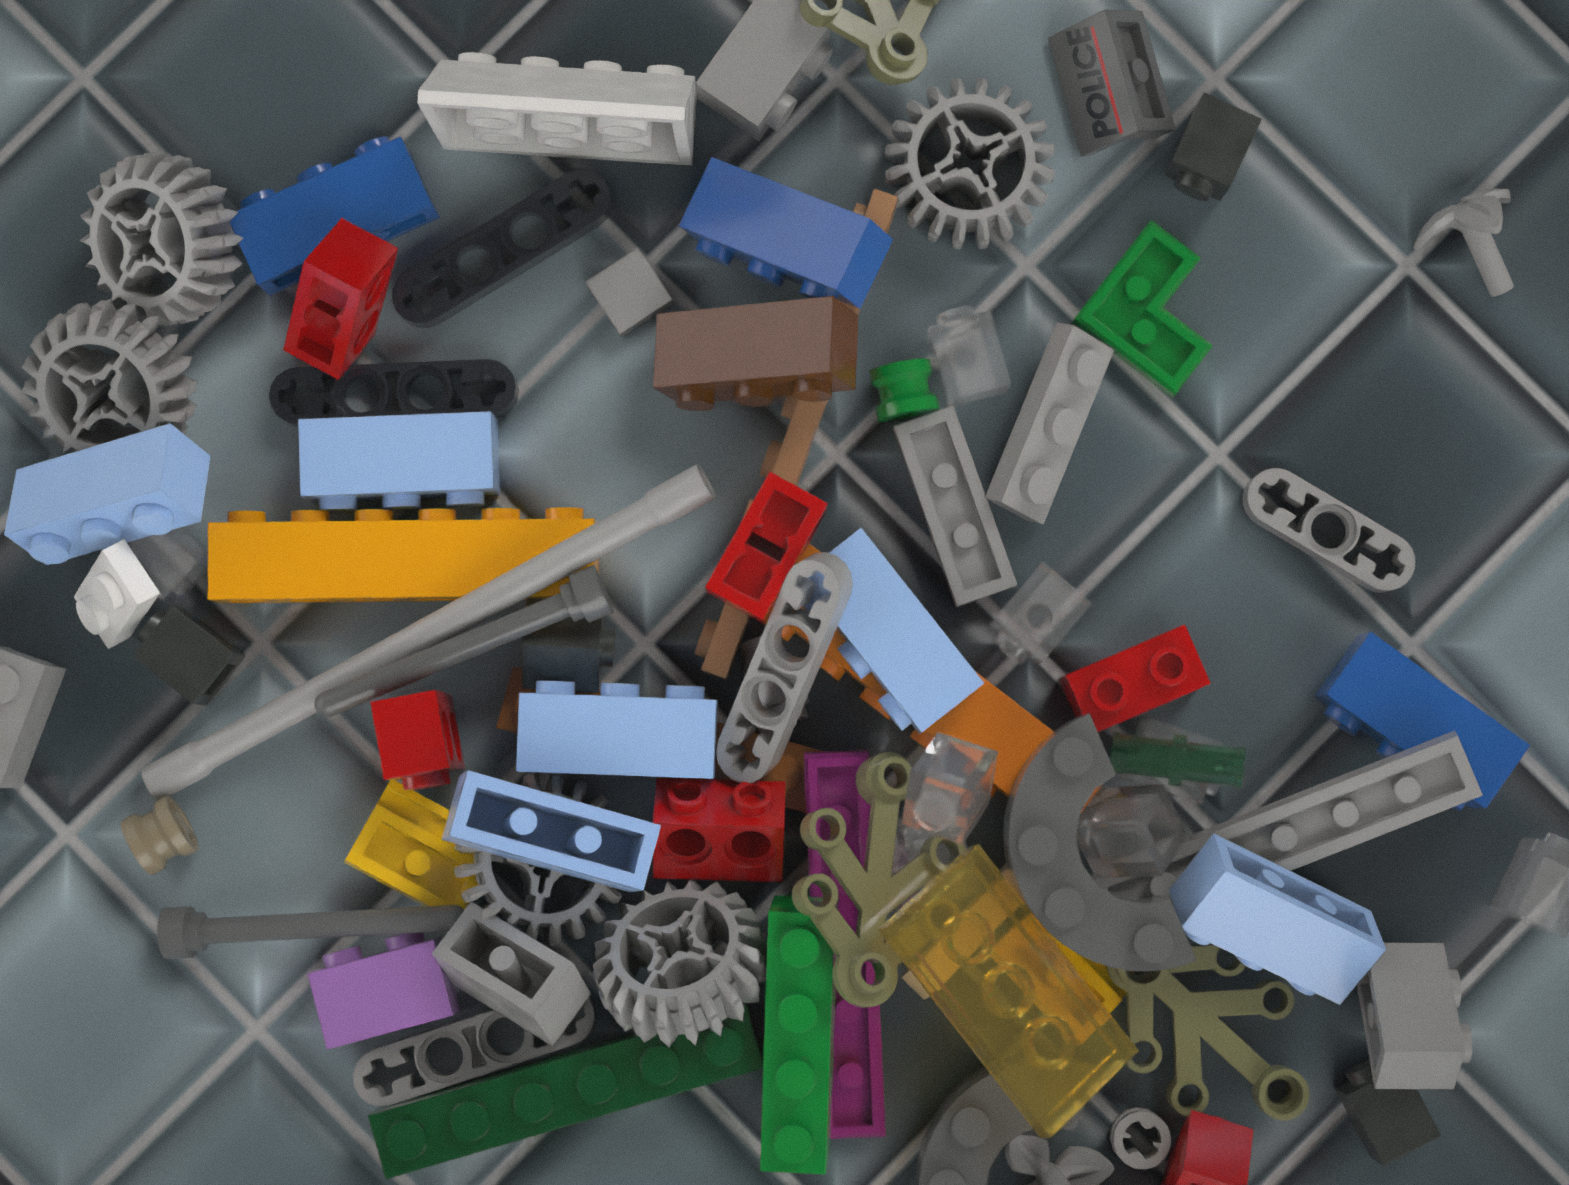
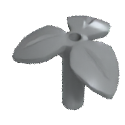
(1476, 218)
(1074, 1166)

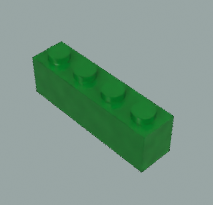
(797, 1043)

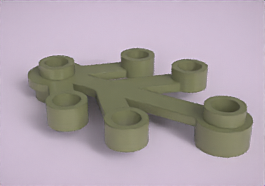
(879, 34)
(869, 888)
(1196, 1016)

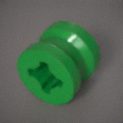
(903, 390)

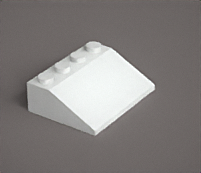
(561, 109)

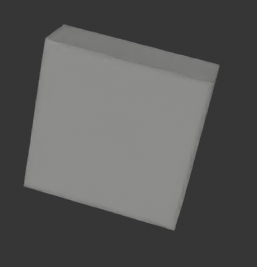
(629, 292)

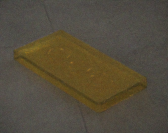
(1009, 991)

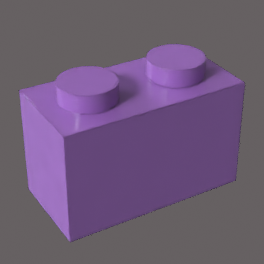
(381, 991)

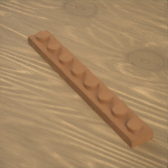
(722, 639)

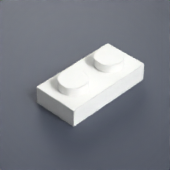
(115, 595)

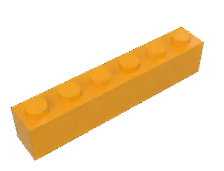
(377, 555)

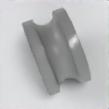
(1132, 1156)

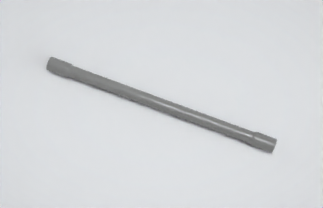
(655, 509)

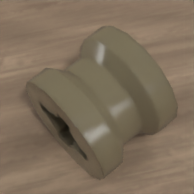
(159, 835)

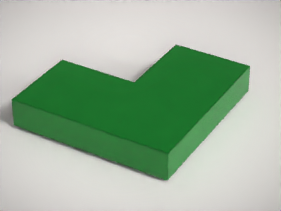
(1130, 312)

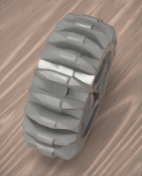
(945, 115)
(180, 235)
(75, 381)
(534, 888)
(687, 981)

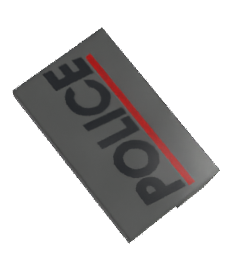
(1111, 80)

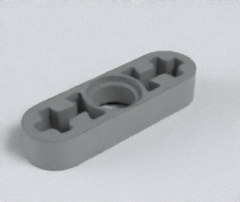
(1361, 567)

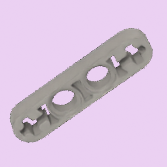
(775, 664)
(478, 1055)

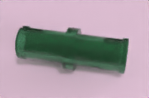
(1178, 760)

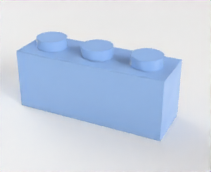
(399, 460)
(108, 495)
(896, 640)
(617, 731)
(551, 832)
(1276, 920)

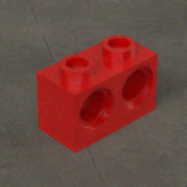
(340, 298)
(766, 547)
(1136, 679)
(418, 738)
(719, 829)

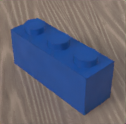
(373, 191)
(784, 234)
(1405, 706)

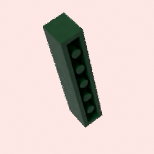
(557, 1093)

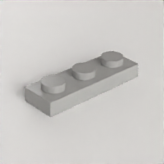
(1049, 423)
(954, 506)

